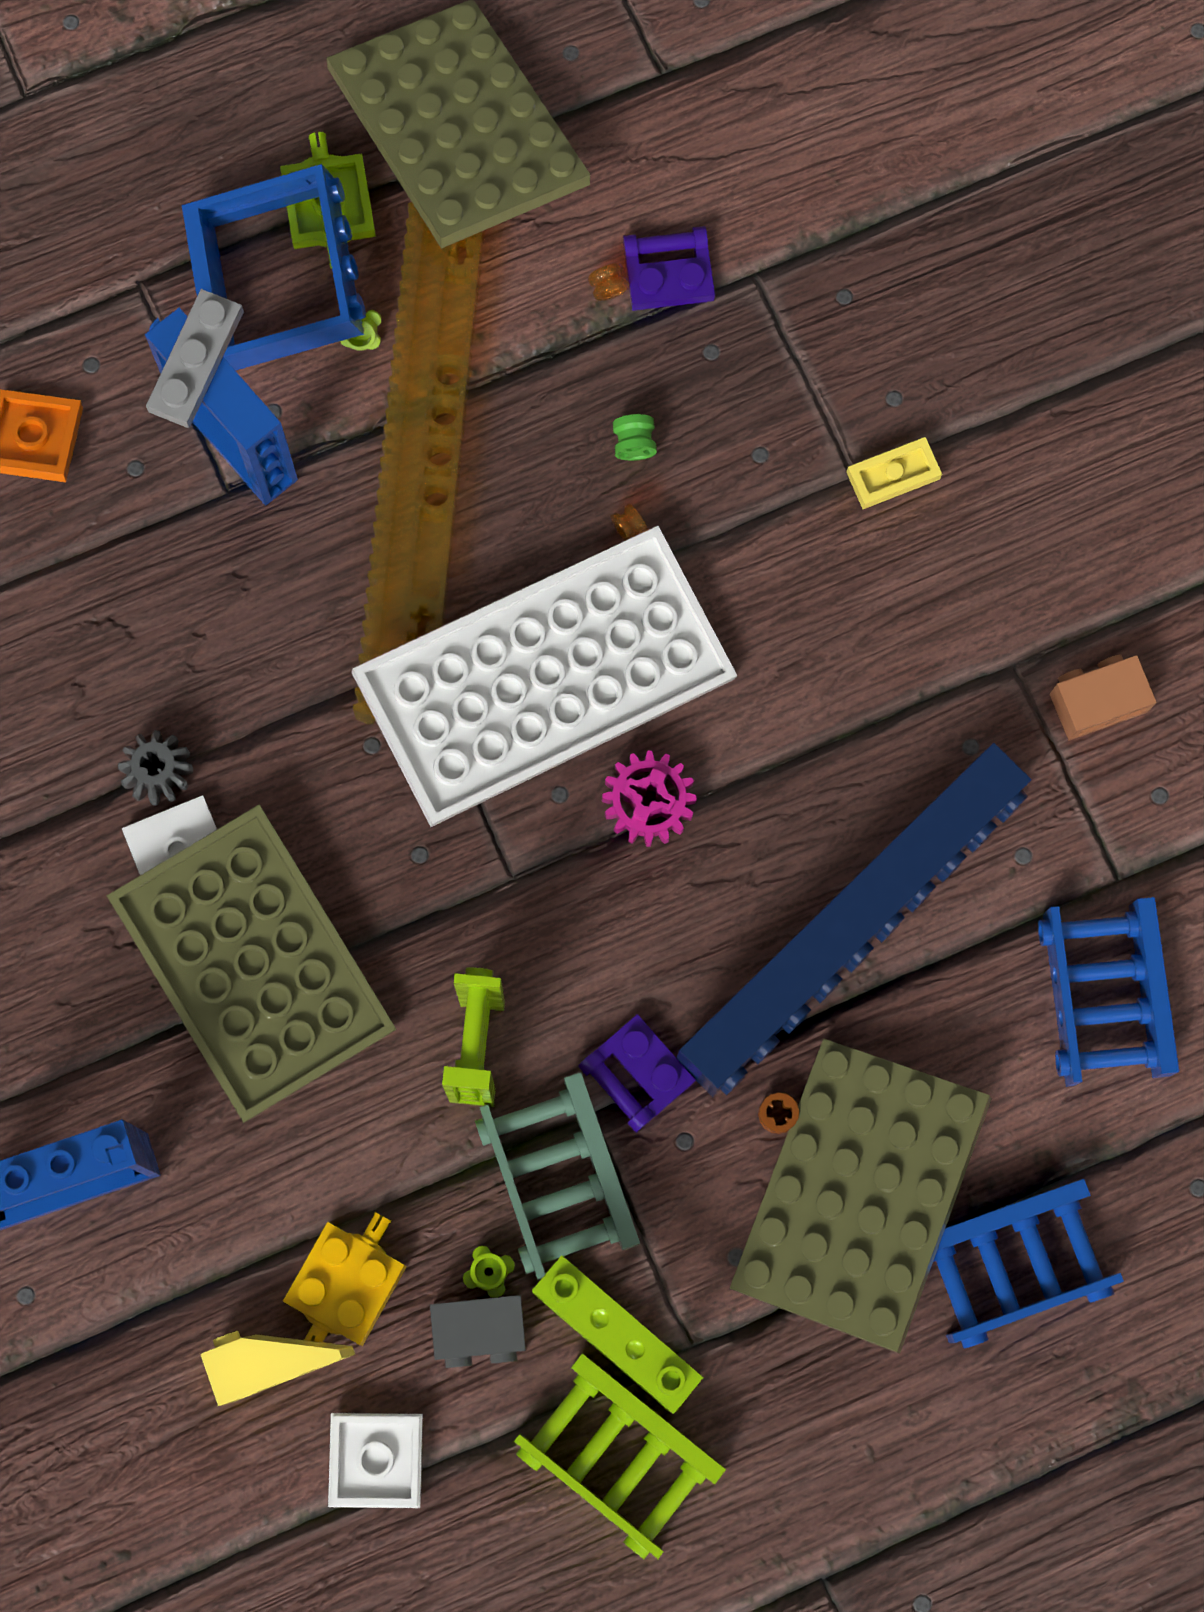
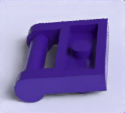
(669, 281)
(649, 1065)

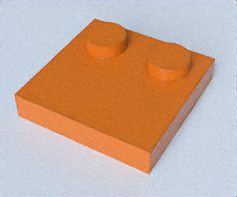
(37, 434)

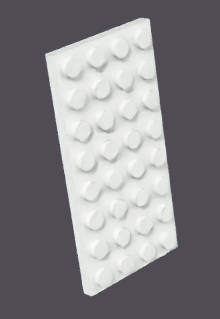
(543, 675)

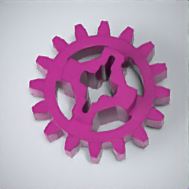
(665, 806)

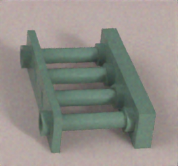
(586, 1143)

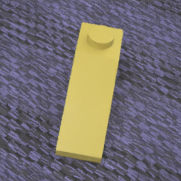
(259, 1362)

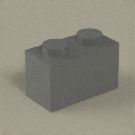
(478, 1329)

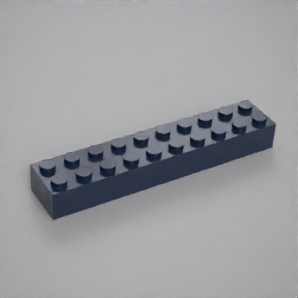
(846, 926)

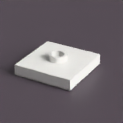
(168, 833)
(375, 1460)

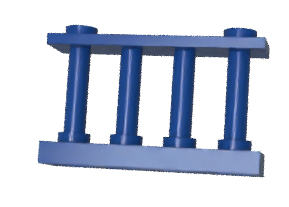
(1145, 966)
(1023, 1219)

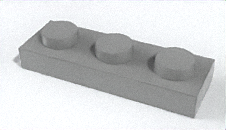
(195, 358)

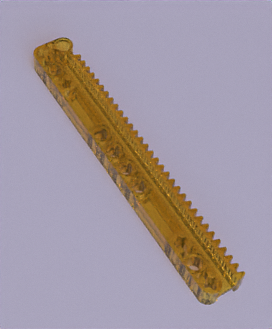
(410, 535)

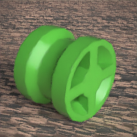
(634, 437)

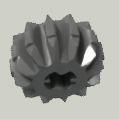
(139, 776)

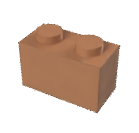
(1102, 696)

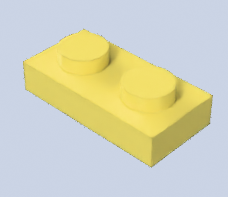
(894, 473)

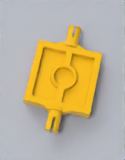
(345, 1282)

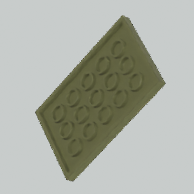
(458, 122)
(251, 963)
(861, 1195)

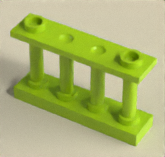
(468, 1080)
(617, 1334)
(659, 1440)

